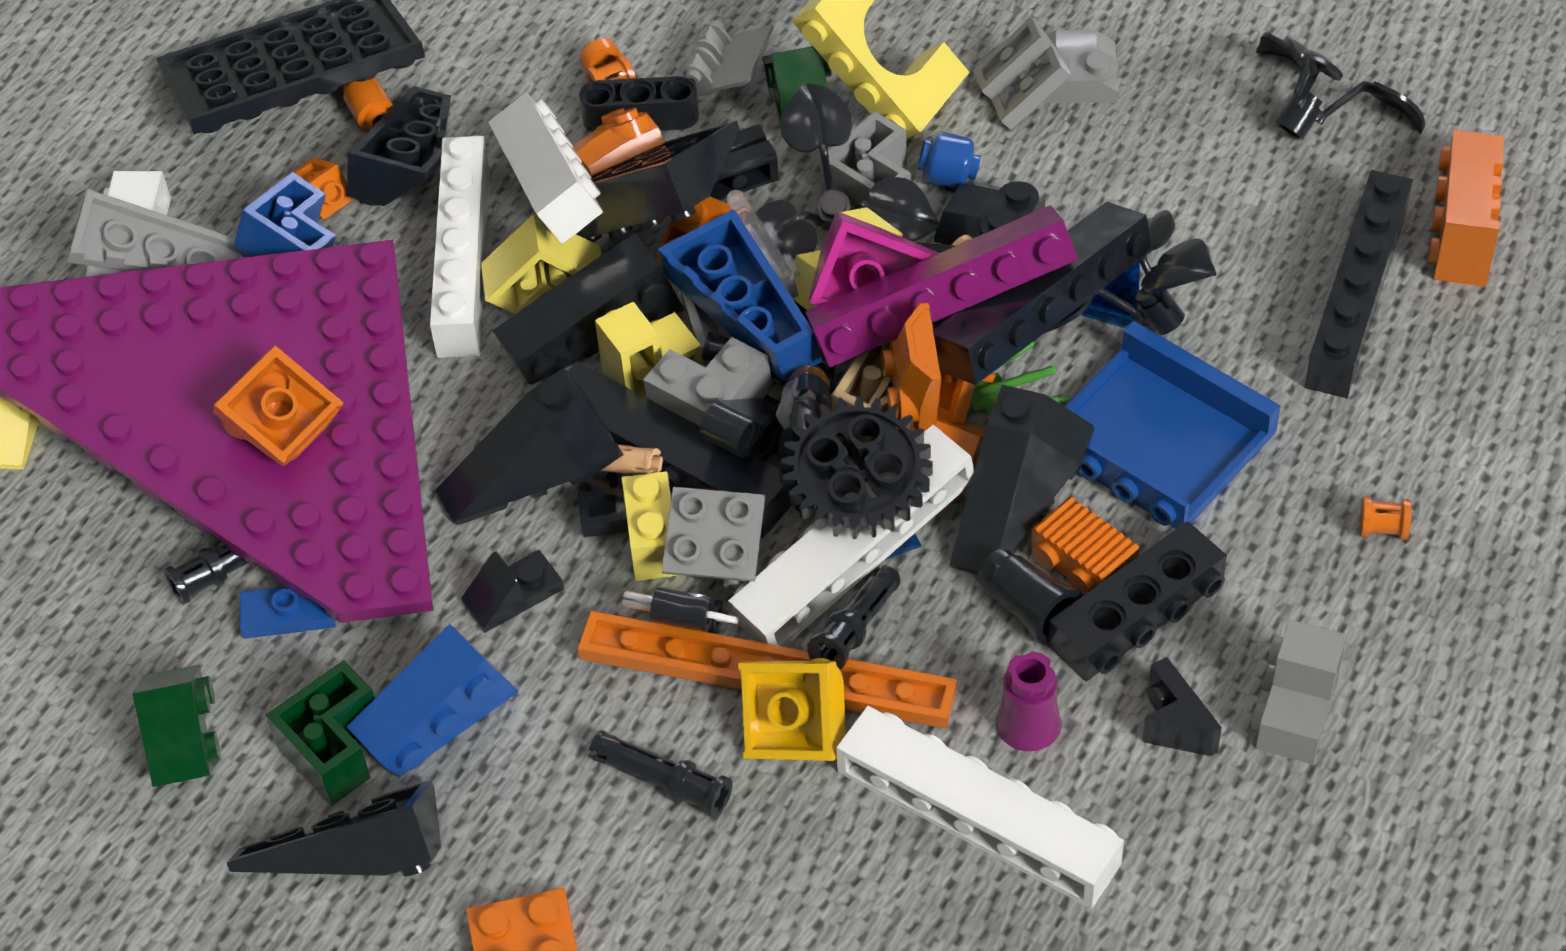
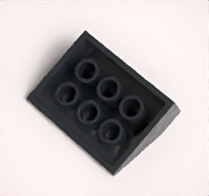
(660, 182)

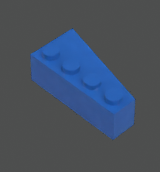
(739, 289)

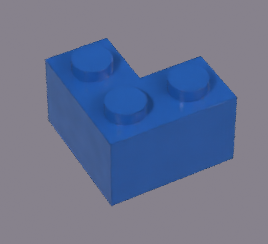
(284, 220)

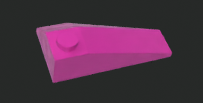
(858, 255)

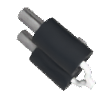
(681, 609)

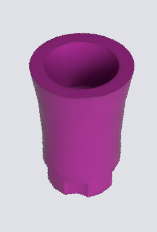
(1029, 704)

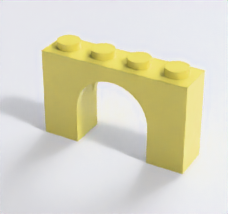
(907, 99)

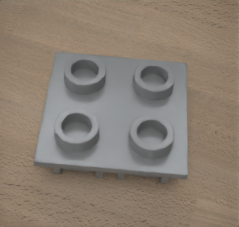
(723, 59)
(714, 535)

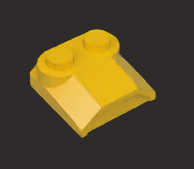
(792, 709)

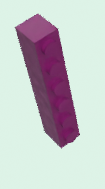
(945, 281)

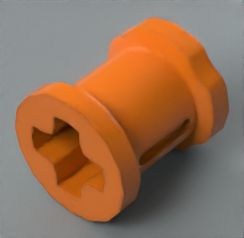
(620, 68)
(1385, 518)

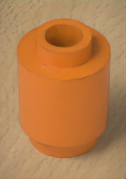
(367, 102)

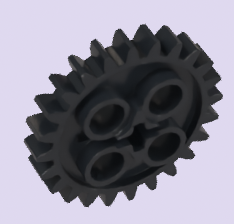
(893, 450)

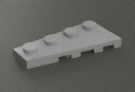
(136, 238)

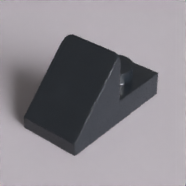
(506, 591)
(1180, 715)

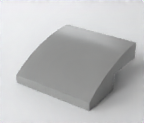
(1021, 73)

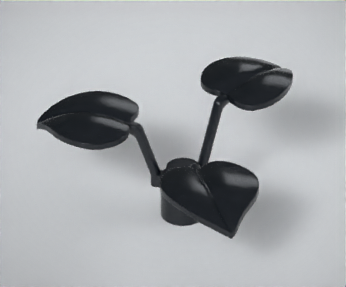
(1304, 107)
(822, 119)
(1176, 267)

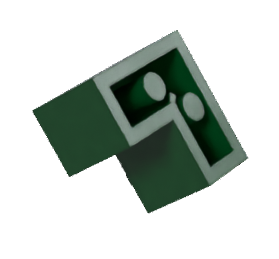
(790, 70)
(173, 724)
(315, 735)

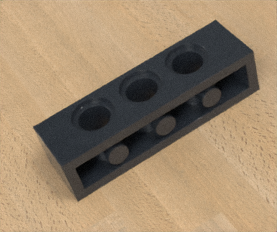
(1149, 580)

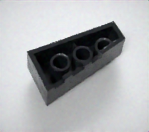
(562, 322)

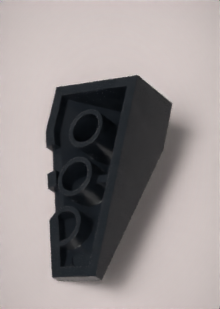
(399, 148)
(538, 445)
(1020, 468)
(384, 838)

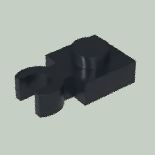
(602, 507)

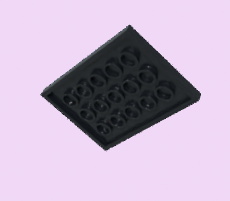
(287, 60)

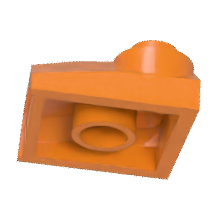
(618, 139)
(914, 370)
(277, 407)

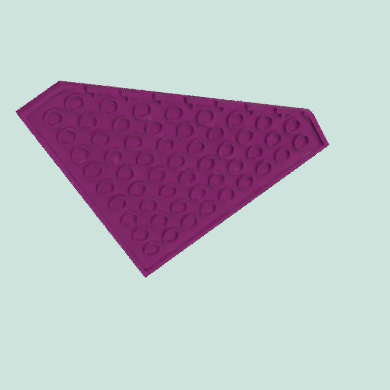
(147, 353)

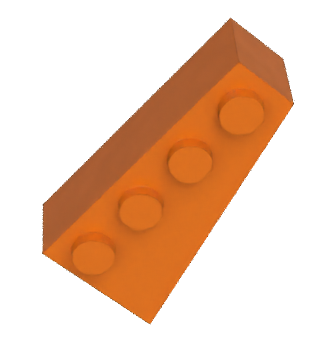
(1469, 208)

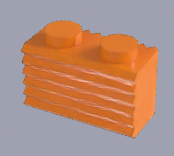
(1080, 546)

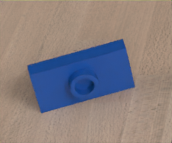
(280, 612)

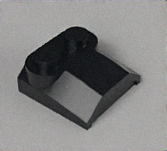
(984, 207)

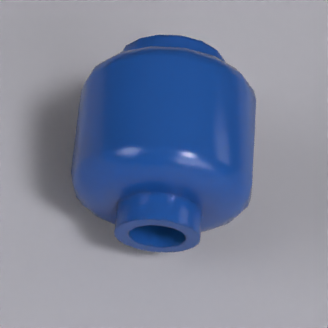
(948, 160)

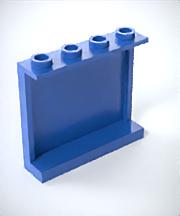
(1169, 427)

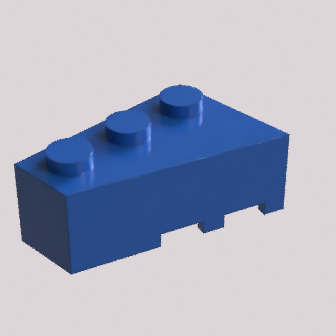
(430, 703)

